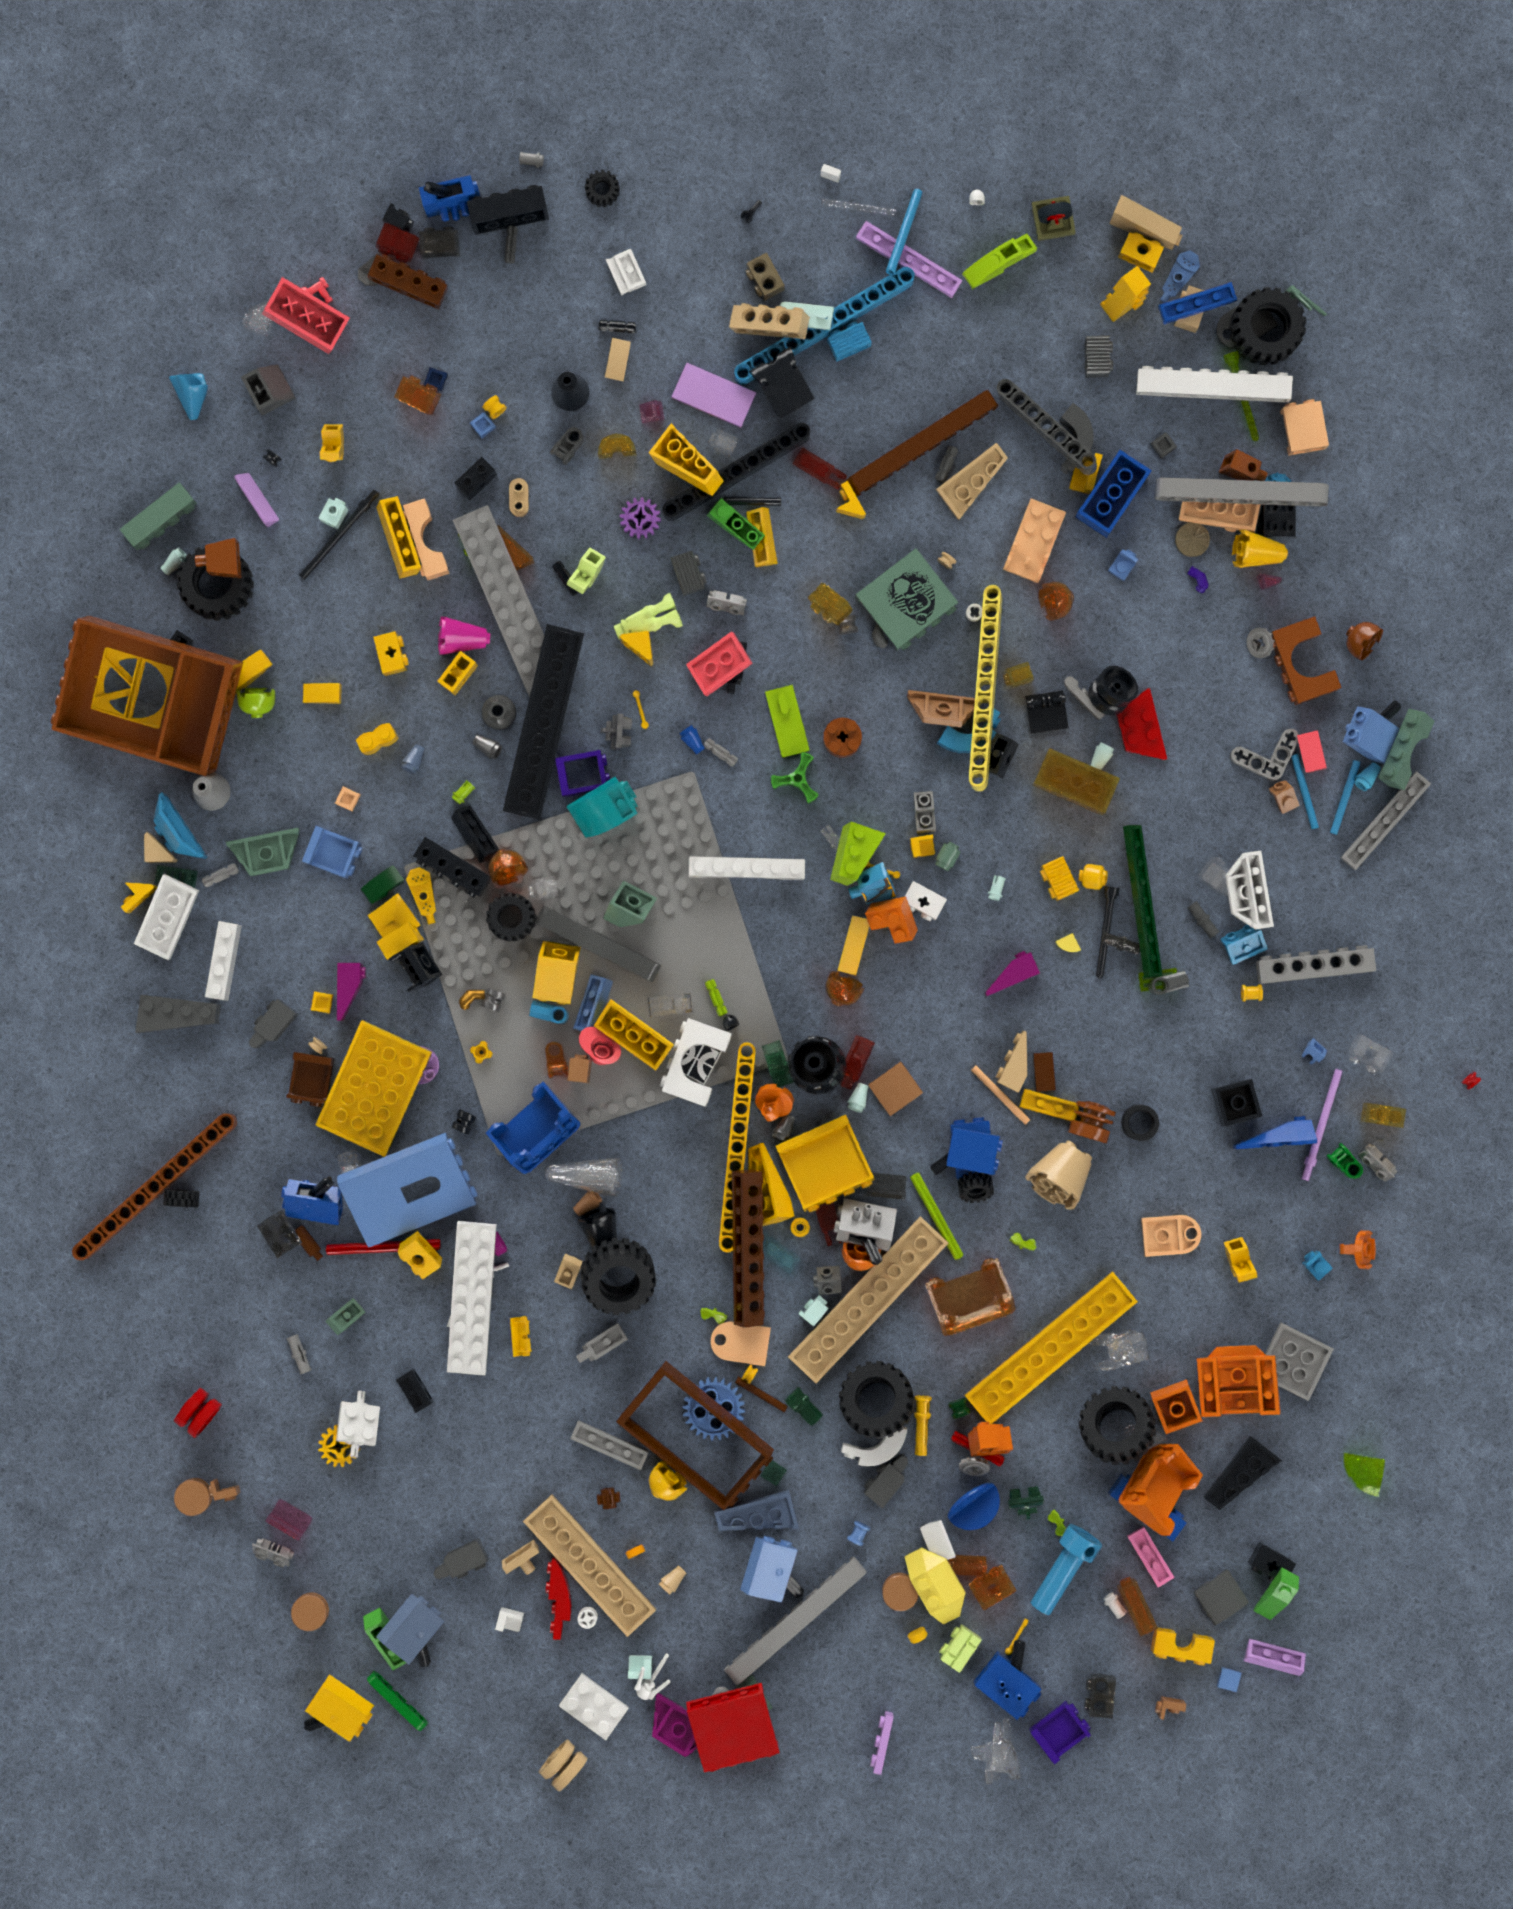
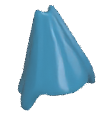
(191, 392)

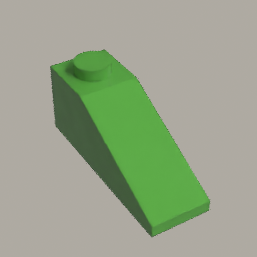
(1278, 1594)
(373, 1624)

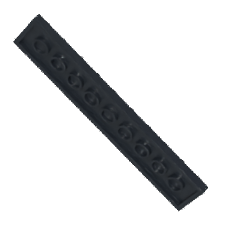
(543, 722)

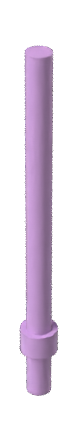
(1311, 1160)

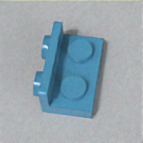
(1244, 944)

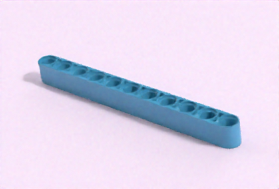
(844, 308)

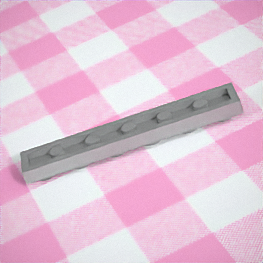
(1385, 821)

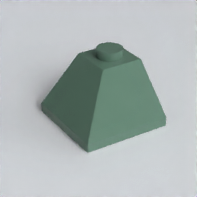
(629, 906)

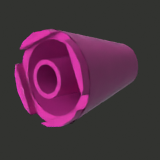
(460, 636)

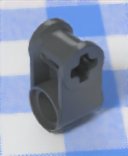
(567, 446)

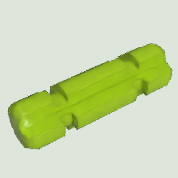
(716, 997)

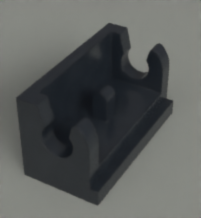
(415, 1390)

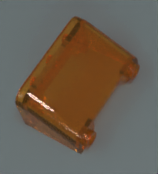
(971, 1298)

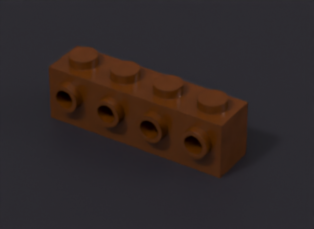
(408, 281)

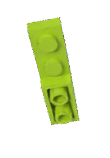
(998, 260)

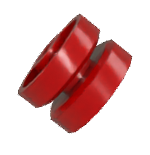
(197, 1412)

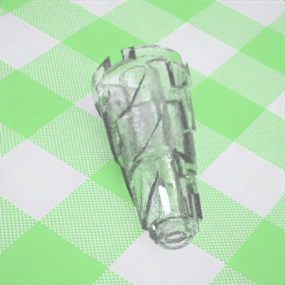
(588, 1175)

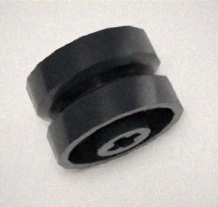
(1113, 690)

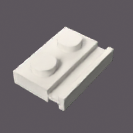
(626, 272)

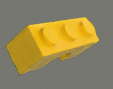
(1199, 1650)

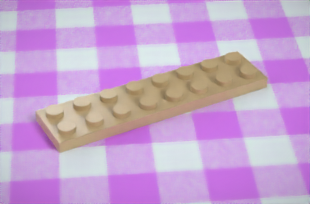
(589, 1565)

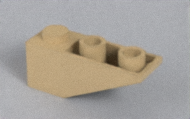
(1015, 1069)

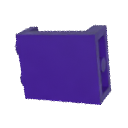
(1060, 1731)

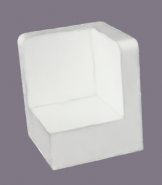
(509, 1620)

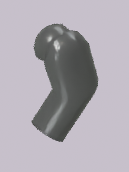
(878, 637)

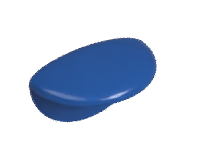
(975, 1507)

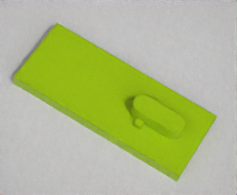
(787, 721)

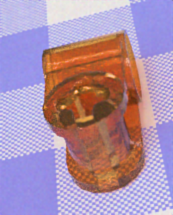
(556, 1061)

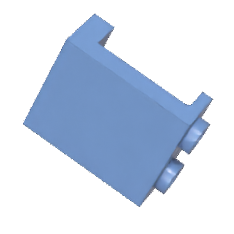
(332, 852)

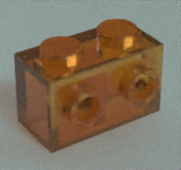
(418, 395)

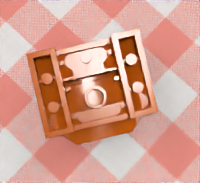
(1238, 1382)

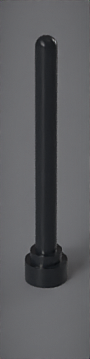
(1111, 894)

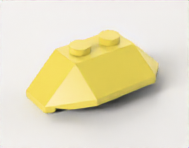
(936, 1584)

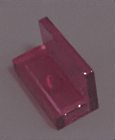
(289, 1519)

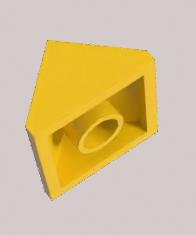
(639, 644)

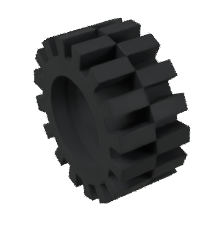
(597, 178)
(975, 1187)
(181, 1198)

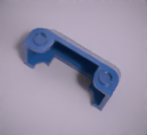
(535, 1130)

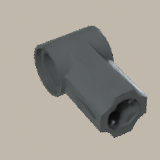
(1170, 983)

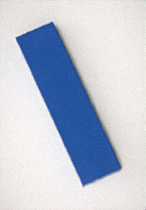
(1197, 303)

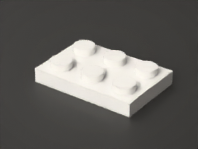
(593, 1706)

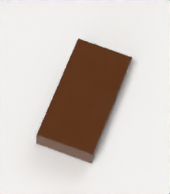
(1044, 1071)

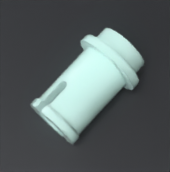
(996, 888)

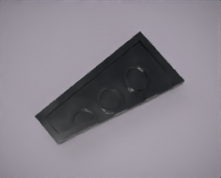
(1245, 1468)

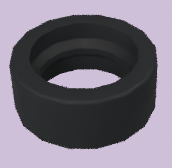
(1154, 1119)

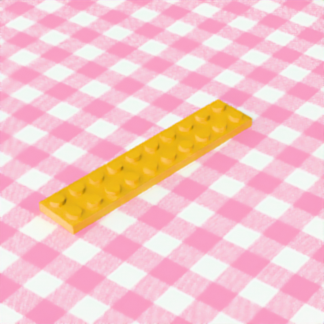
(1051, 1348)

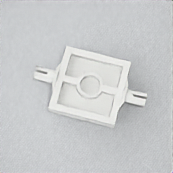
(357, 1423)

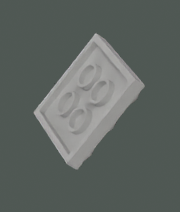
(1298, 1360)

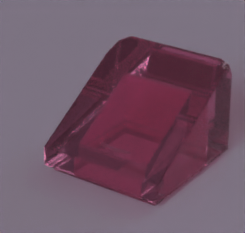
(651, 411)
(1267, 581)

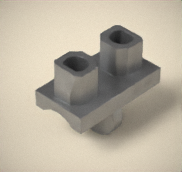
(614, 731)

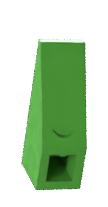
(735, 524)

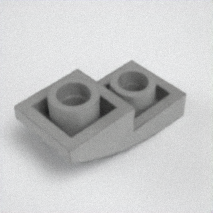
(924, 812)

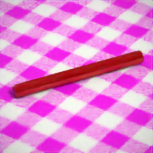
(357, 1248)

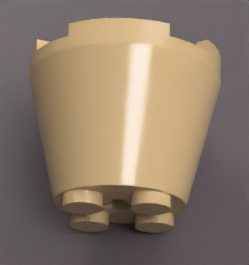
(1061, 1175)

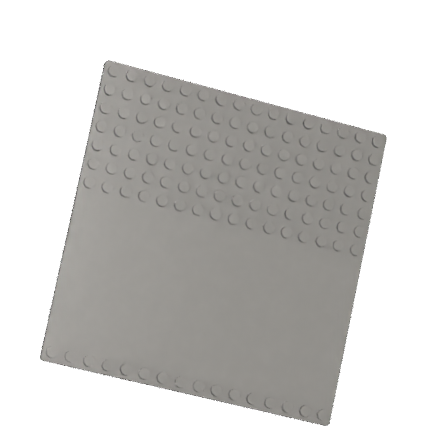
(689, 932)

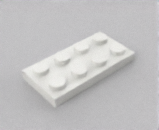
(166, 917)

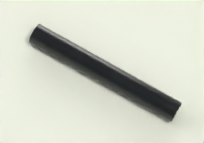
(753, 501)

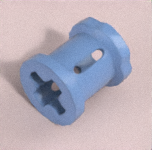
(858, 1533)

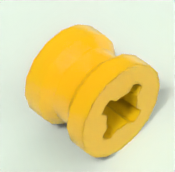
(494, 407)

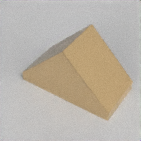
(155, 852)

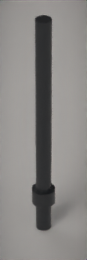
(364, 506)

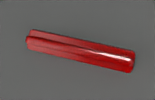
(963, 1441)

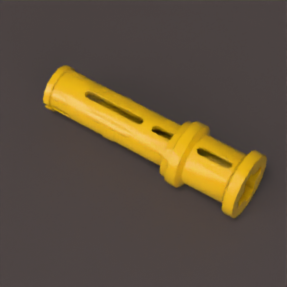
(922, 1415)

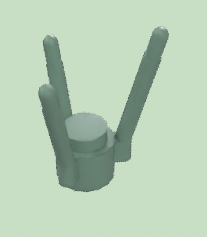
(1304, 300)

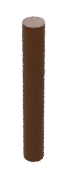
(761, 1394)

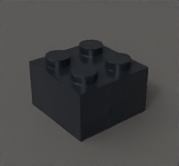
(1236, 1102)

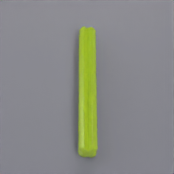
(936, 1215)

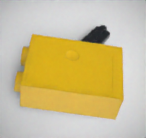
(338, 1709)

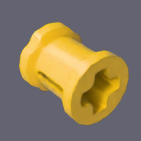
(1251, 992)

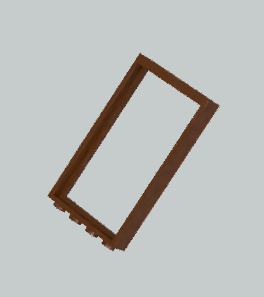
(674, 1461)

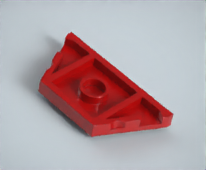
(1141, 728)

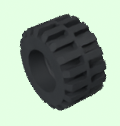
(494, 912)

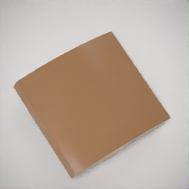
(895, 1088)

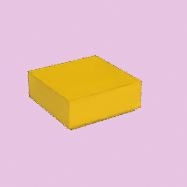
(322, 1002)

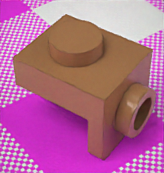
(1284, 796)
(226, 1493)

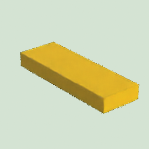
(1048, 1105)

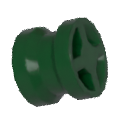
(959, 1408)

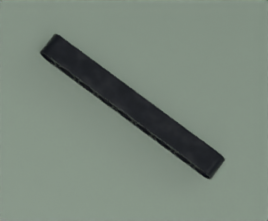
(741, 463)

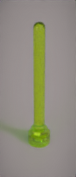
(1232, 360)

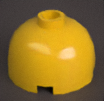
(666, 1483)

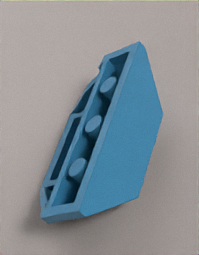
(175, 830)

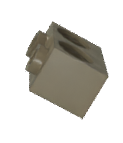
(769, 275)

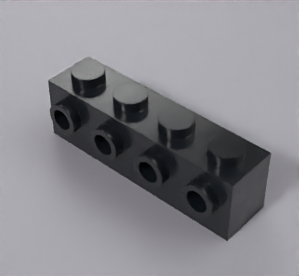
(453, 867)

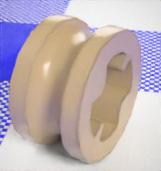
(946, 560)
(317, 1045)

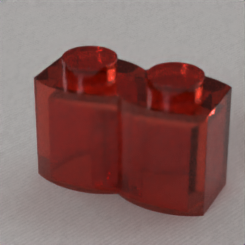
(397, 243)

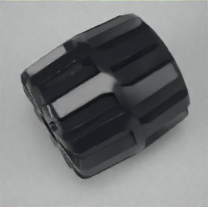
(829, 1072)

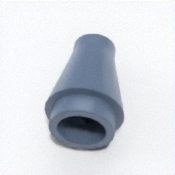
(413, 759)

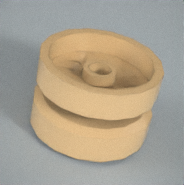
(562, 1765)

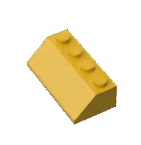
(633, 1035)

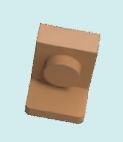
(1172, 1704)

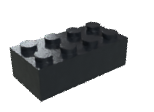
(508, 209)

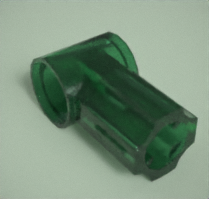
(801, 1403)

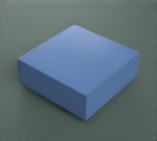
(482, 425)
(1229, 1679)

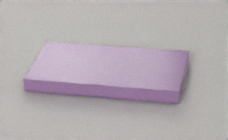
(713, 395)

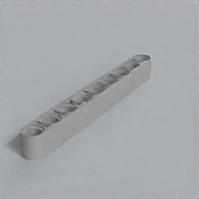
(1241, 492)
(793, 1623)

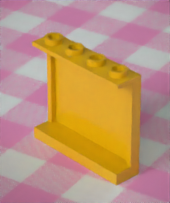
(825, 1163)

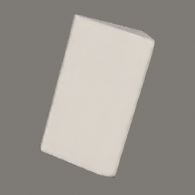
(937, 1539)

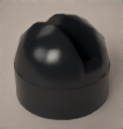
(730, 1022)

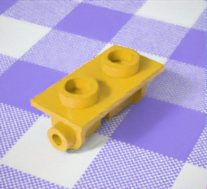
(519, 1335)

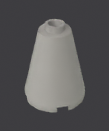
(211, 791)

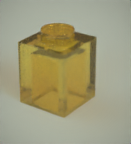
(1018, 675)

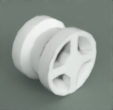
(588, 1621)

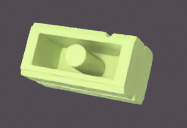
(960, 1647)

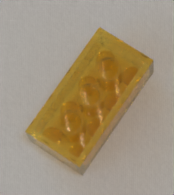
(1076, 781)

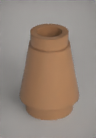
(587, 1203)

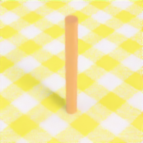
(1013, 1108)

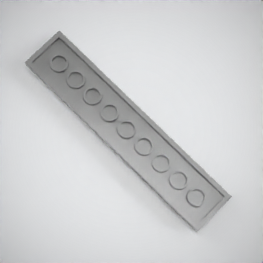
(502, 590)

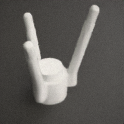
(646, 1688)

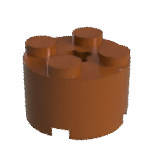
(849, 729)

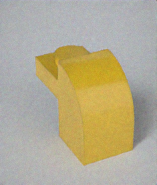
(332, 442)
(1239, 1260)

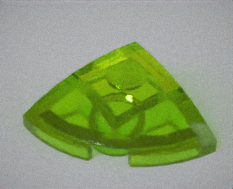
(1365, 1472)

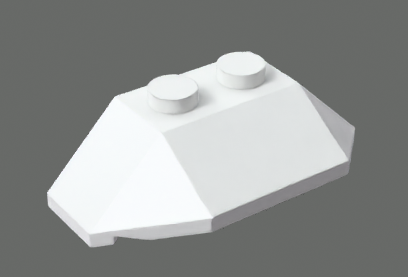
(1249, 891)

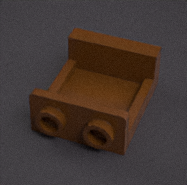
(310, 1079)

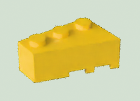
(1128, 294)

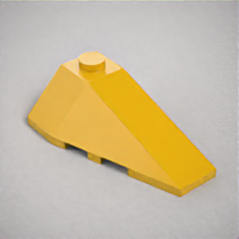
(777, 1202)

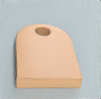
(1168, 1235)
(742, 1344)

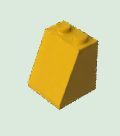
(556, 972)

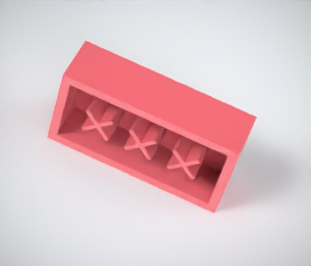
(305, 315)

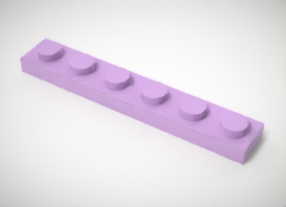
(922, 267)

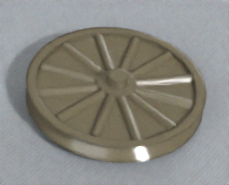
(1192, 539)

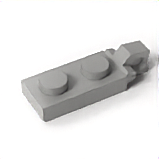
(602, 1343)

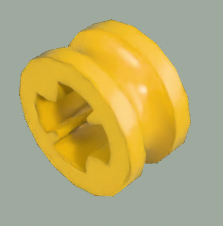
(749, 1374)

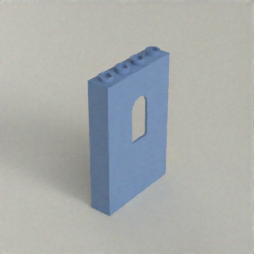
(376, 1195)

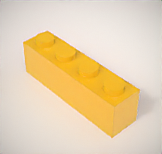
(398, 537)

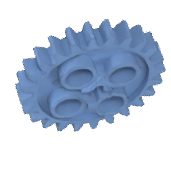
(704, 1423)

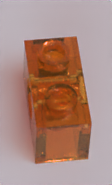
(989, 1596)

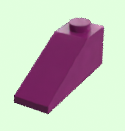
(1015, 972)
(349, 981)

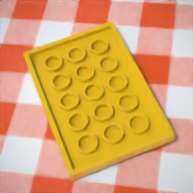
(373, 1088)

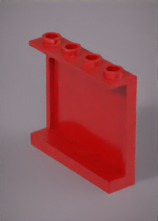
(732, 1727)

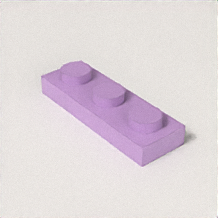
(881, 1742)

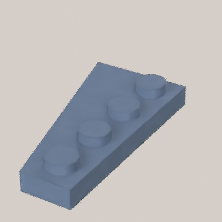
(765, 1512)

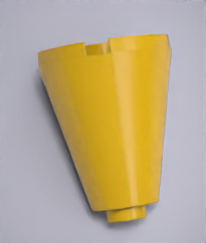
(1257, 550)

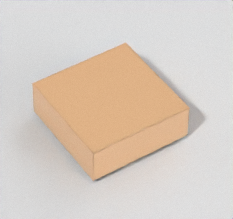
(347, 799)

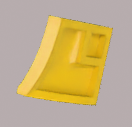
(392, 916)

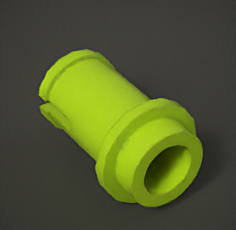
(462, 792)

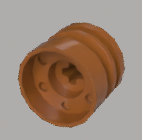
(1092, 1121)

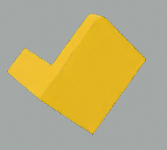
(922, 846)

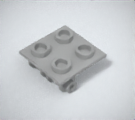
(262, 1552)

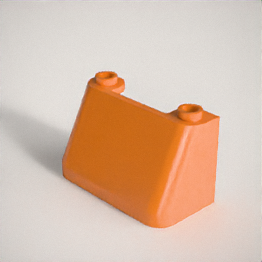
(1158, 1485)

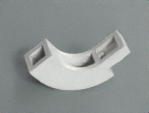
(878, 1454)

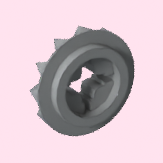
(1254, 646)
(974, 1466)

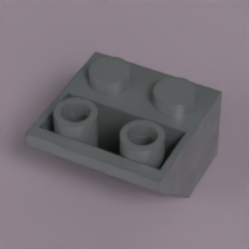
(268, 388)

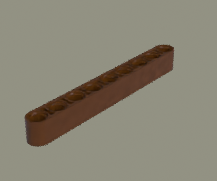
(921, 442)

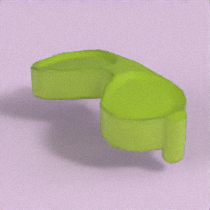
(1017, 1239)
(718, 1316)
(1055, 1518)

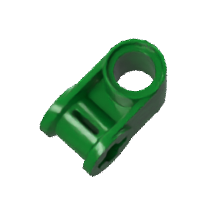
(1344, 1161)

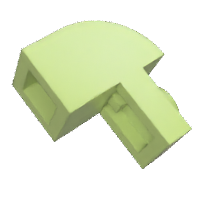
(587, 571)

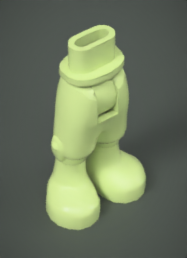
(646, 621)

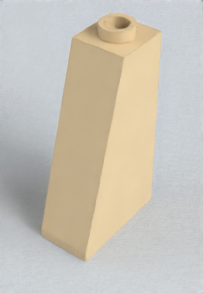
(1136, 218)

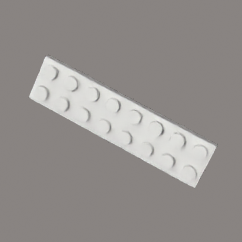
(471, 1298)

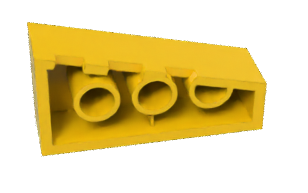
(682, 459)

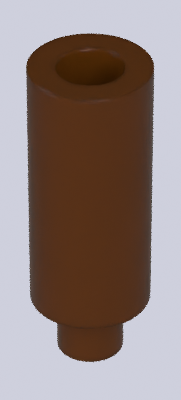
(308, 1243)

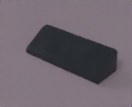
(475, 833)

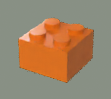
(1176, 1406)

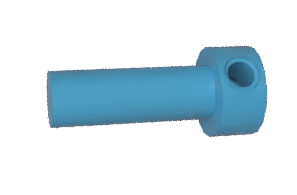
(1078, 1547)

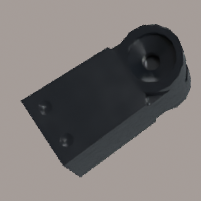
(783, 383)

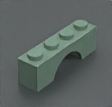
(1397, 768)

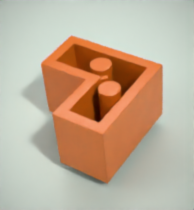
(895, 915)
(989, 1439)

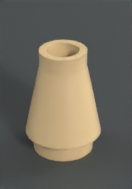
(672, 1580)

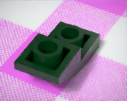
(382, 884)

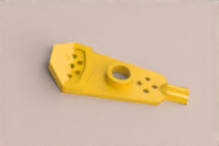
(419, 887)

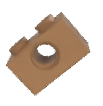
(579, 1069)

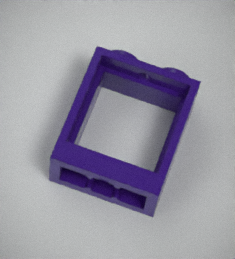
(562, 774)

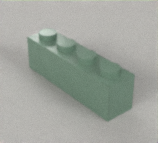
(158, 516)

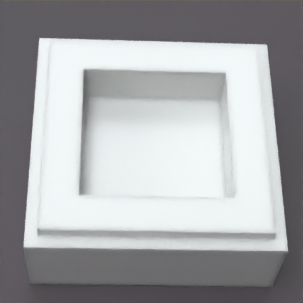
(830, 173)

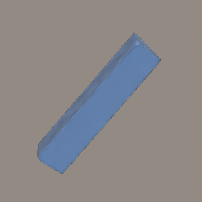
(593, 1002)

